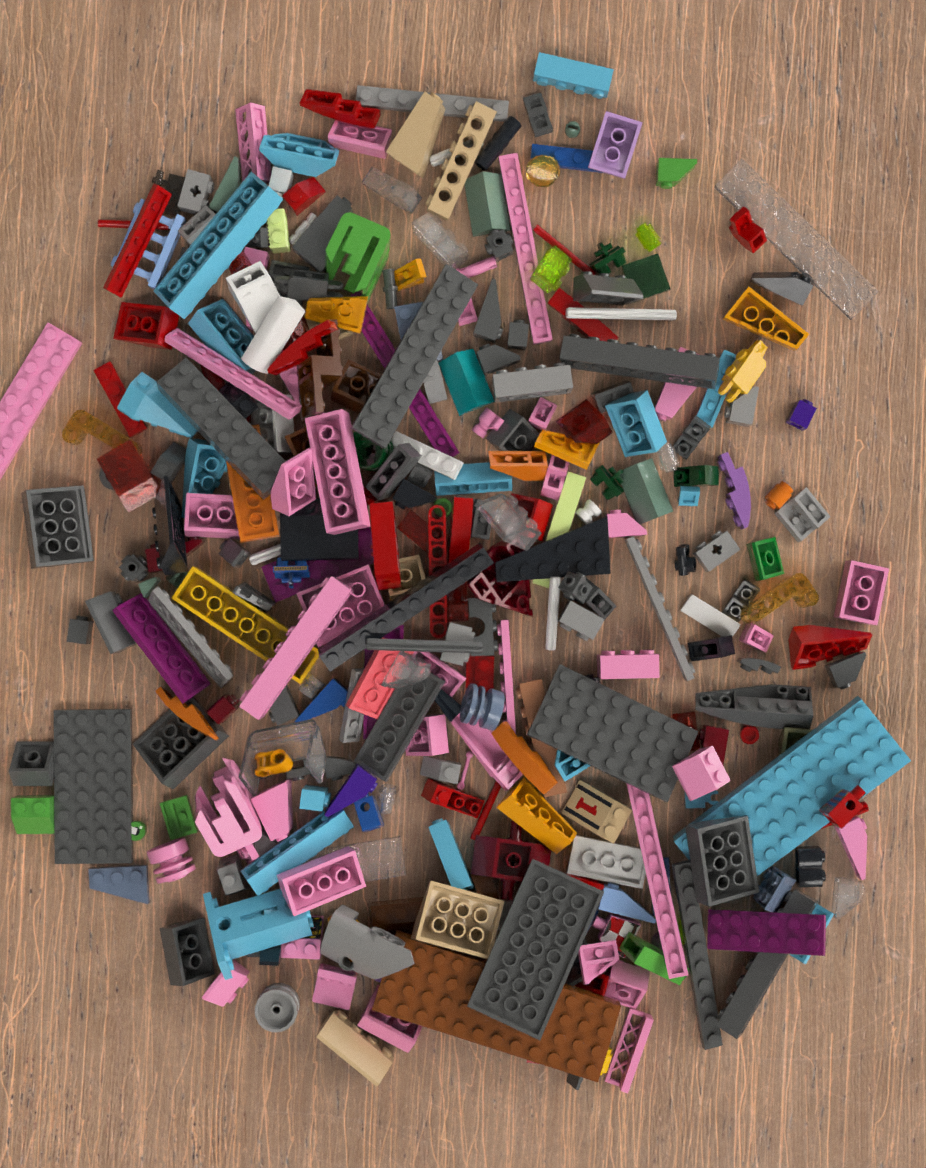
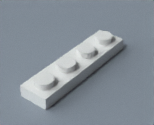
(431, 457)

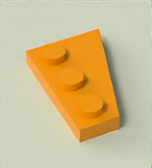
(346, 310)
(566, 449)

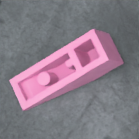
(855, 844)

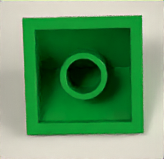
(765, 559)

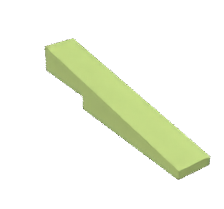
(564, 512)

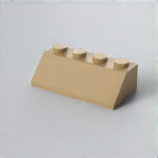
(355, 1046)

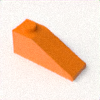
(520, 464)

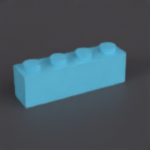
(572, 75)

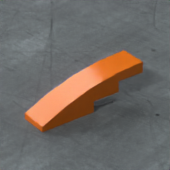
(190, 714)
(523, 758)

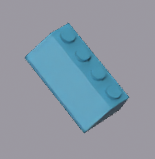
(222, 332)

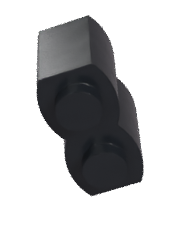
(809, 866)

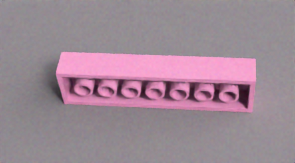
(296, 647)

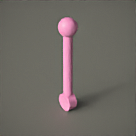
(461, 785)

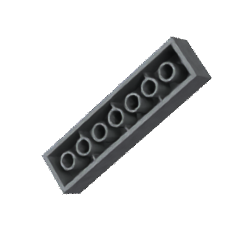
(640, 361)
(222, 426)
(759, 976)

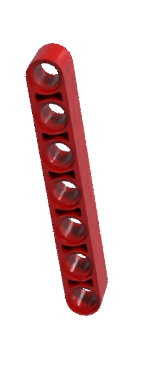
(438, 561)

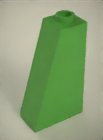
(647, 956)

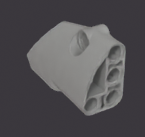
(370, 949)

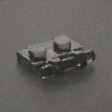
(174, 186)

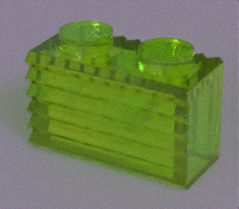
(551, 269)

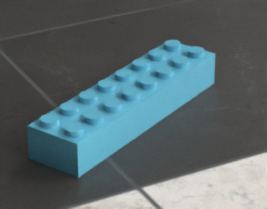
(218, 245)

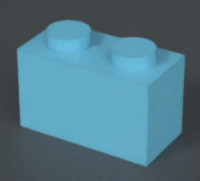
(314, 798)

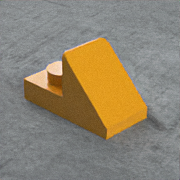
(410, 275)

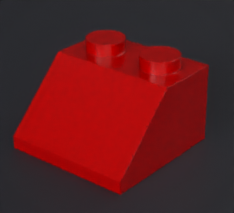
(537, 510)

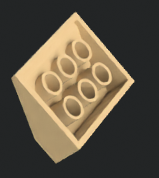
(458, 920)

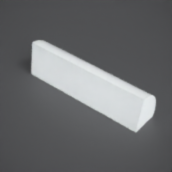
(273, 334)

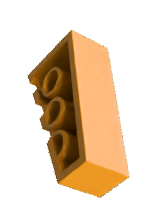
(763, 319)
(537, 816)

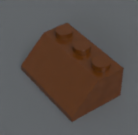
(354, 386)
(396, 914)

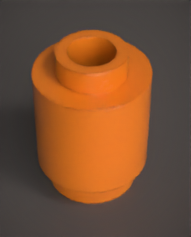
(778, 495)

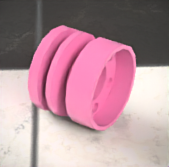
(171, 860)

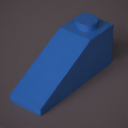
(327, 700)

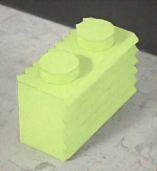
(278, 232)

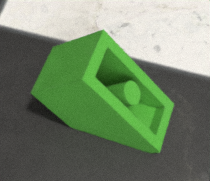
(672, 170)

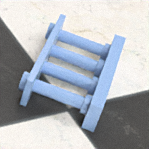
(168, 243)

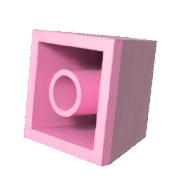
(275, 809)

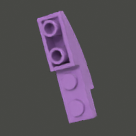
(740, 498)

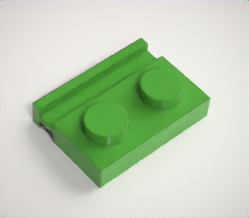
(178, 817)

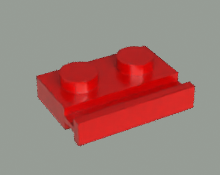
(480, 671)

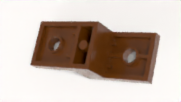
(319, 372)

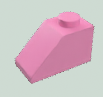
(623, 525)

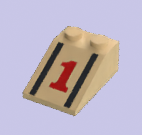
(596, 811)

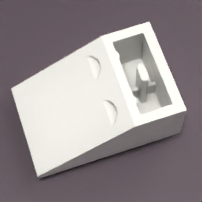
(253, 293)

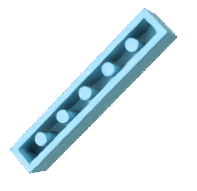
(296, 849)

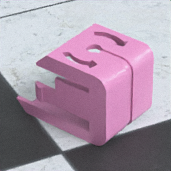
(238, 821)

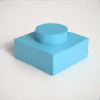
(688, 496)

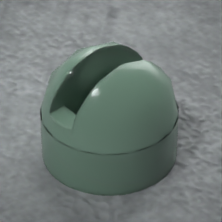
(570, 132)

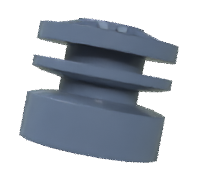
(482, 707)

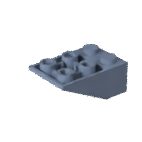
(773, 889)

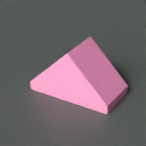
(542, 414)
(756, 637)

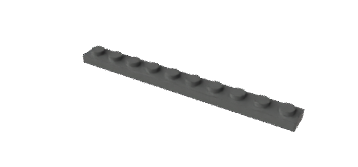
(697, 955)

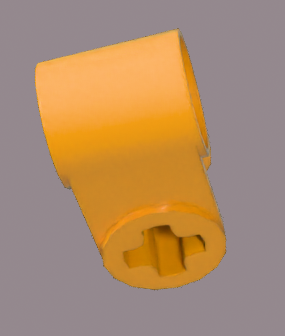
(269, 763)

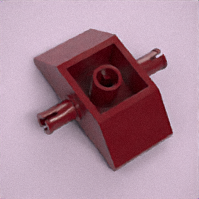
(492, 856)

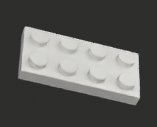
(606, 861)

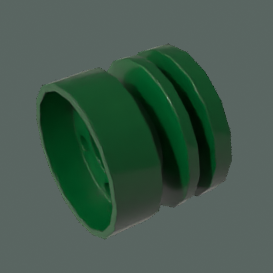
(366, 458)

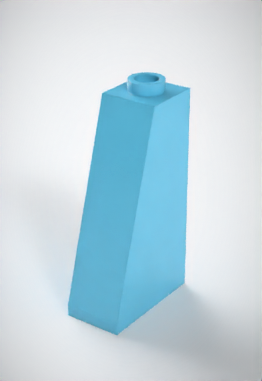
(450, 855)

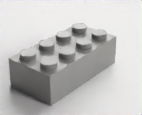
(532, 383)

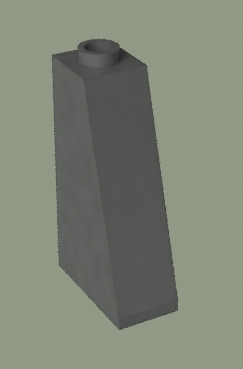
(314, 241)

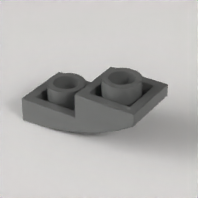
(691, 437)
(740, 599)
(753, 664)

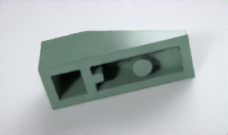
(228, 186)

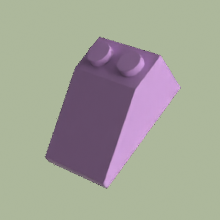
(615, 145)

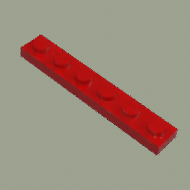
(137, 240)

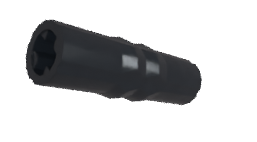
(498, 143)

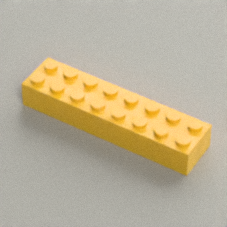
(237, 618)

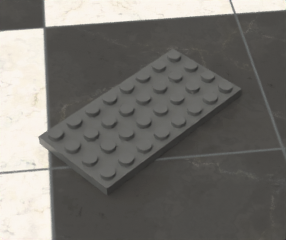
(612, 732)
(93, 786)
(535, 949)

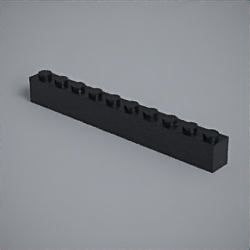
(405, 606)

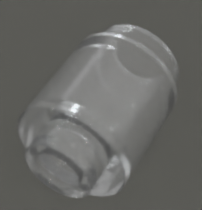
(667, 458)

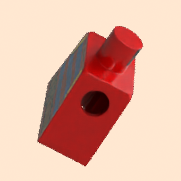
(836, 809)

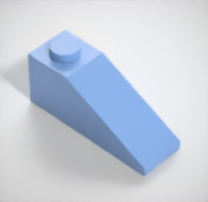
(619, 902)

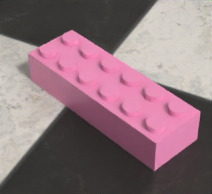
(337, 472)

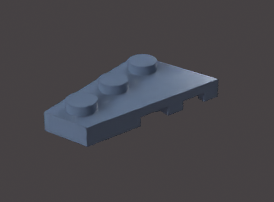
(122, 881)

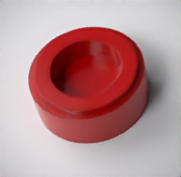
(749, 734)

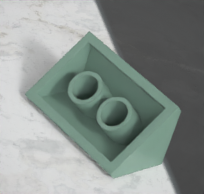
(486, 203)
(645, 491)

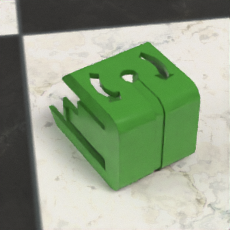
(367, 250)

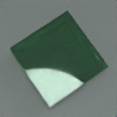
(648, 275)

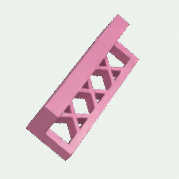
(256, 126)
(636, 1050)

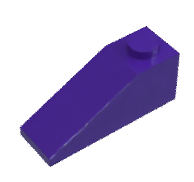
(353, 789)

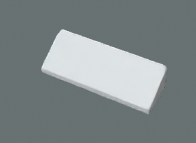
(709, 616)

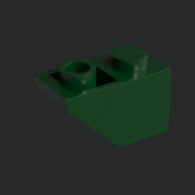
(696, 476)

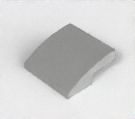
(802, 515)

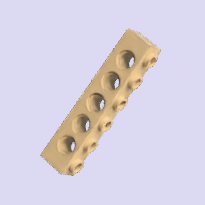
(485, 117)

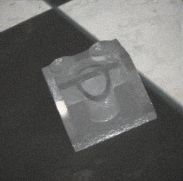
(406, 670)

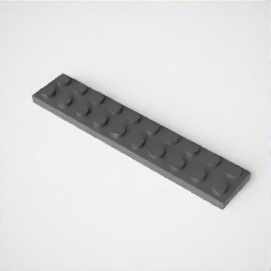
(414, 356)

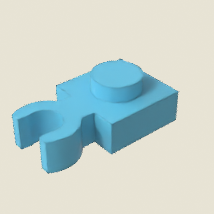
(700, 802)

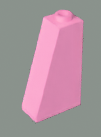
(672, 398)

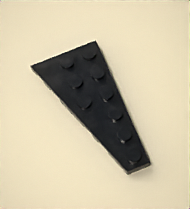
(575, 551)

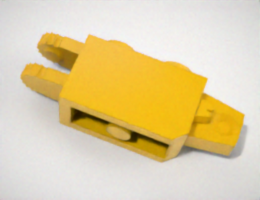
(744, 371)

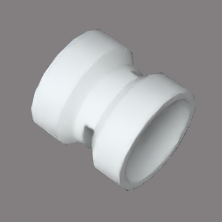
(588, 512)

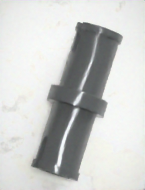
(390, 288)

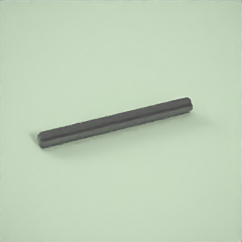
(424, 645)

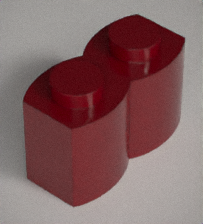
(223, 708)

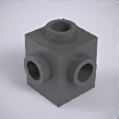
(499, 251)
(140, 571)
(575, 587)

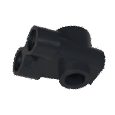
(684, 563)

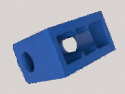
(368, 819)

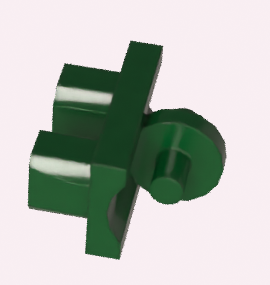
(615, 255)
(614, 488)

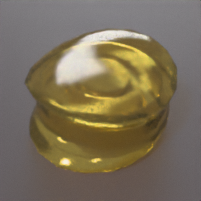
(542, 170)

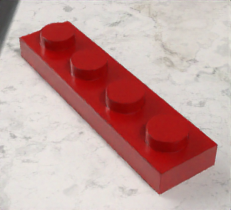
(115, 390)

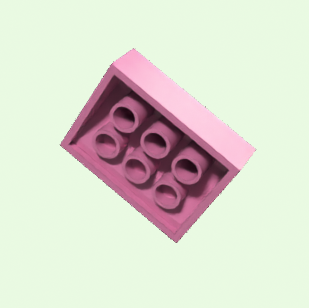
(359, 605)

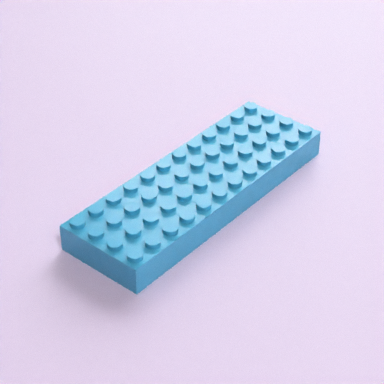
(791, 789)

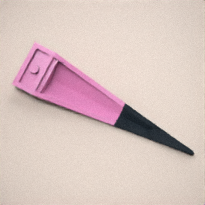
(481, 744)

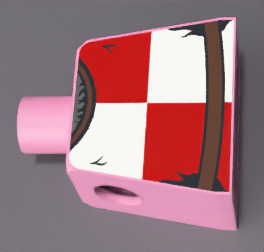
(615, 928)

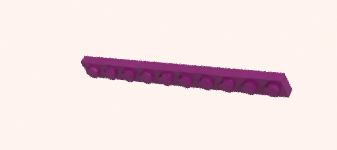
(419, 407)

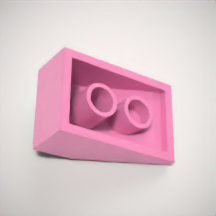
(294, 484)

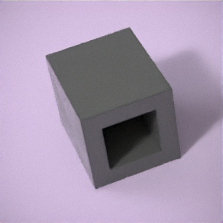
(518, 335)
(80, 630)

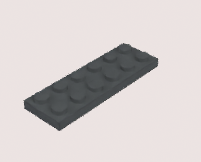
(397, 726)

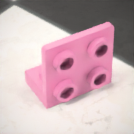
(334, 986)

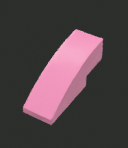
(554, 478)

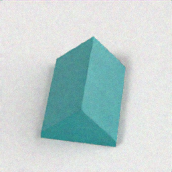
(466, 381)

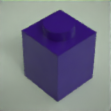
(801, 414)

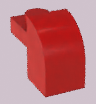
(746, 231)

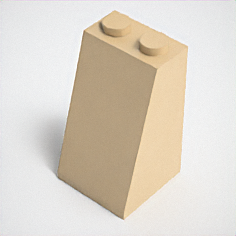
(418, 134)

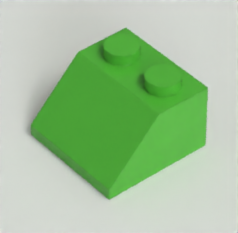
(33, 814)

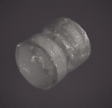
(311, 686)

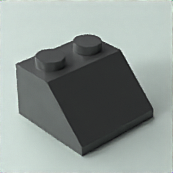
(513, 434)
(32, 763)

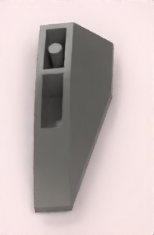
(760, 705)

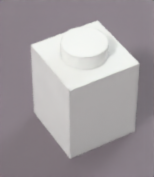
(281, 180)

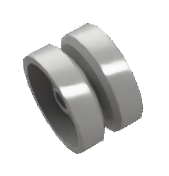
(284, 1015)

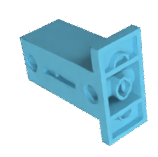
(252, 926)

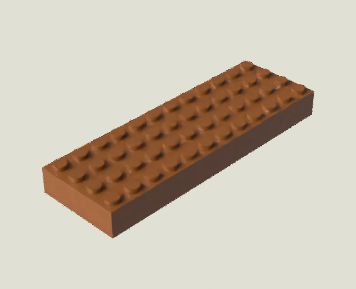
(437, 994)

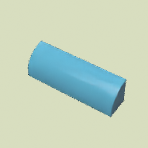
(473, 479)

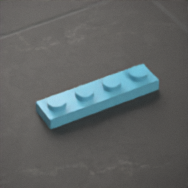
(712, 399)

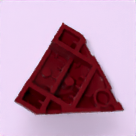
(508, 594)

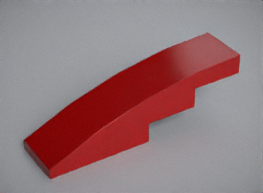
(339, 109)
(586, 327)
(297, 351)
(460, 527)

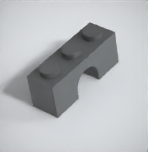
(484, 611)

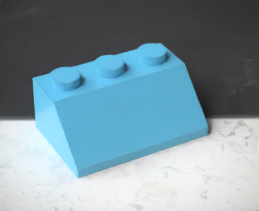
(636, 424)

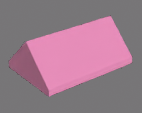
(360, 139)
(452, 678)

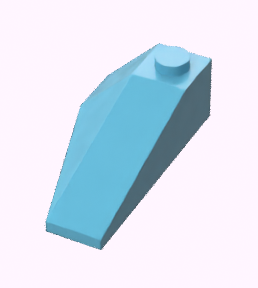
(148, 404)
(202, 469)

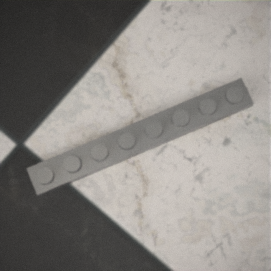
(406, 100)
(663, 615)

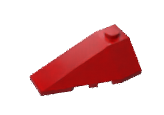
(816, 643)

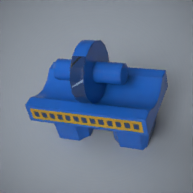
(291, 574)

